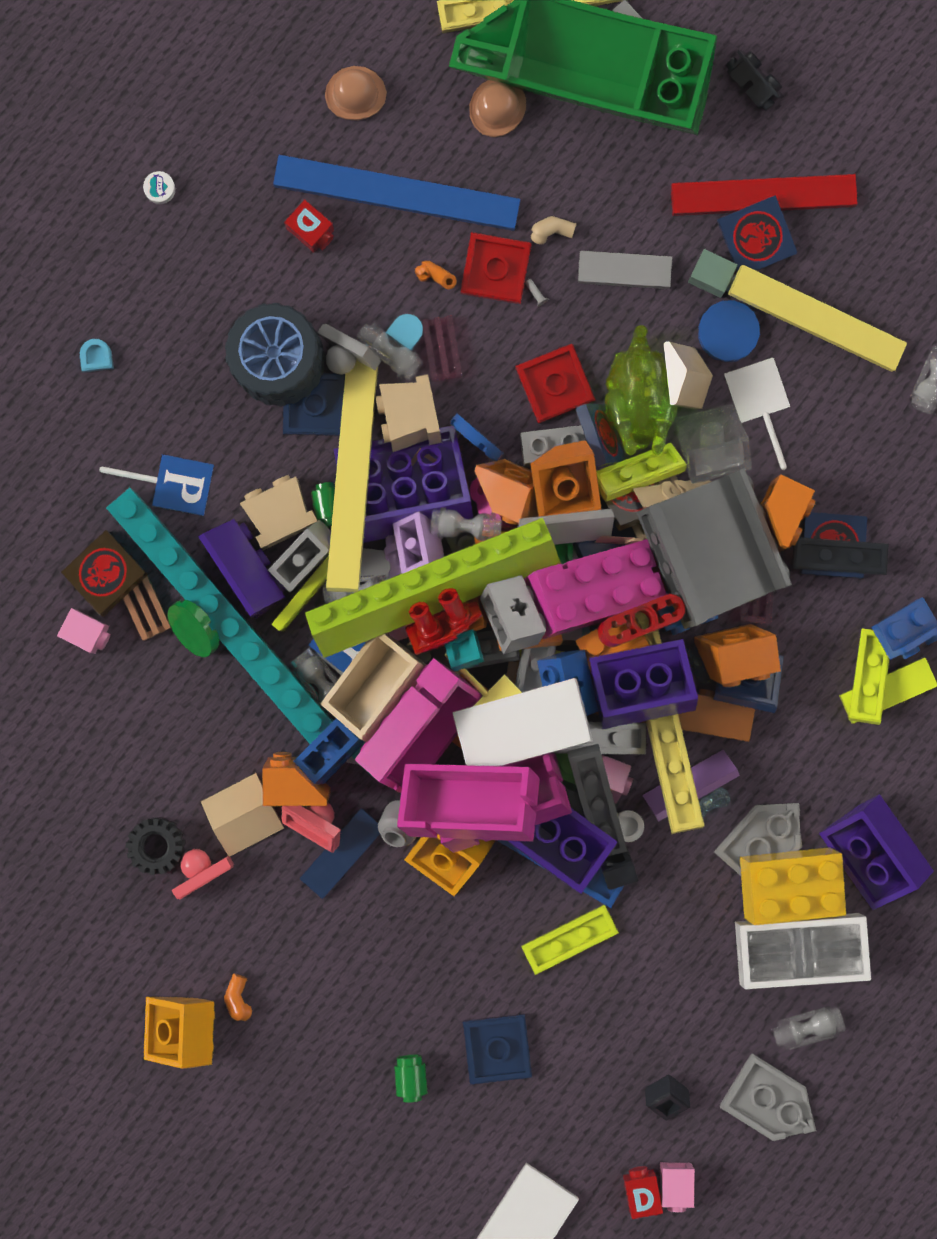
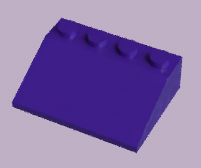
(402, 489)

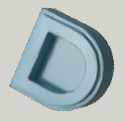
(406, 330)
(95, 356)

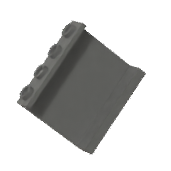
(714, 547)

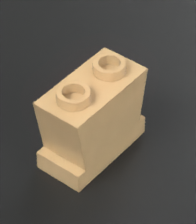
(408, 413)
(278, 511)

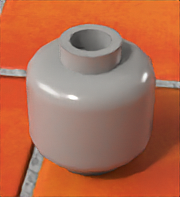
(388, 827)

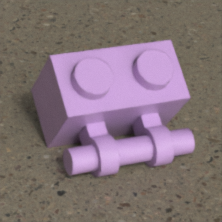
(411, 545)

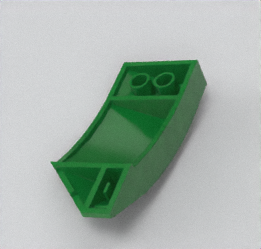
(593, 60)

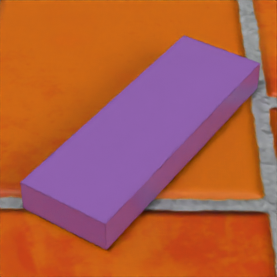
(707, 777)

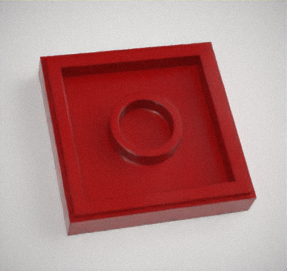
(495, 268)
(555, 383)

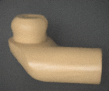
(549, 226)

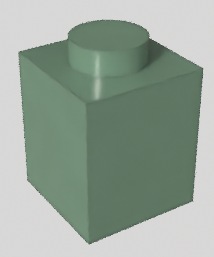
(713, 273)

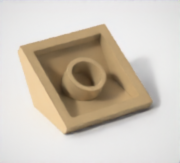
(686, 376)
(239, 815)

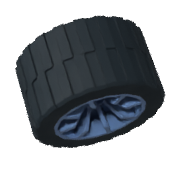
(275, 354)

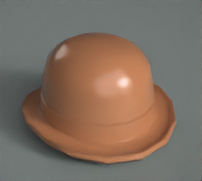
(355, 93)
(497, 108)

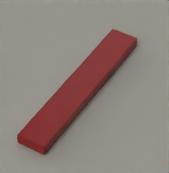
(791, 194)

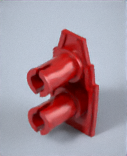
(436, 630)

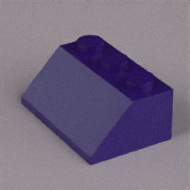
(244, 567)
(643, 684)
(568, 849)
(877, 853)

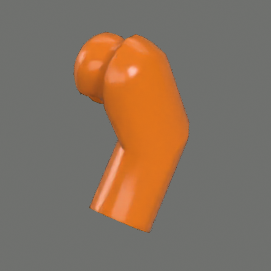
(437, 274)
(234, 1002)

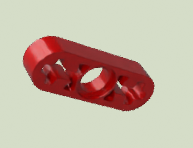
(649, 609)

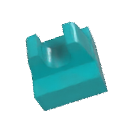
(464, 651)

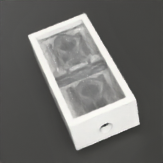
(803, 952)

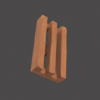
(159, 609)

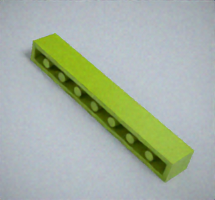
(388, 603)

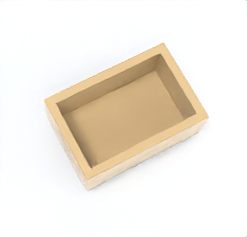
(373, 685)

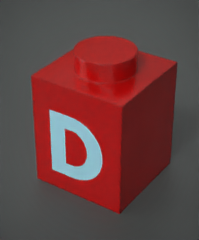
(310, 227)
(642, 1192)

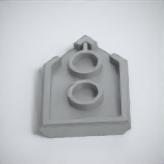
(762, 831)
(769, 1101)

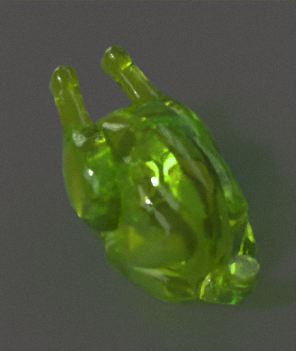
(639, 396)

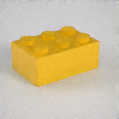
(793, 886)

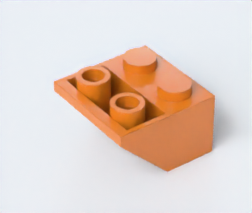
(785, 507)

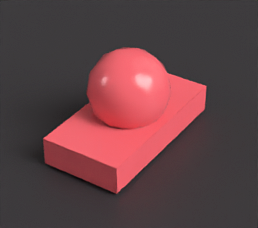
(314, 824)
(197, 867)

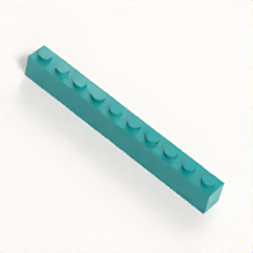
(230, 624)

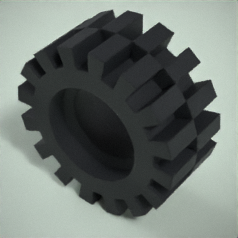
(139, 856)

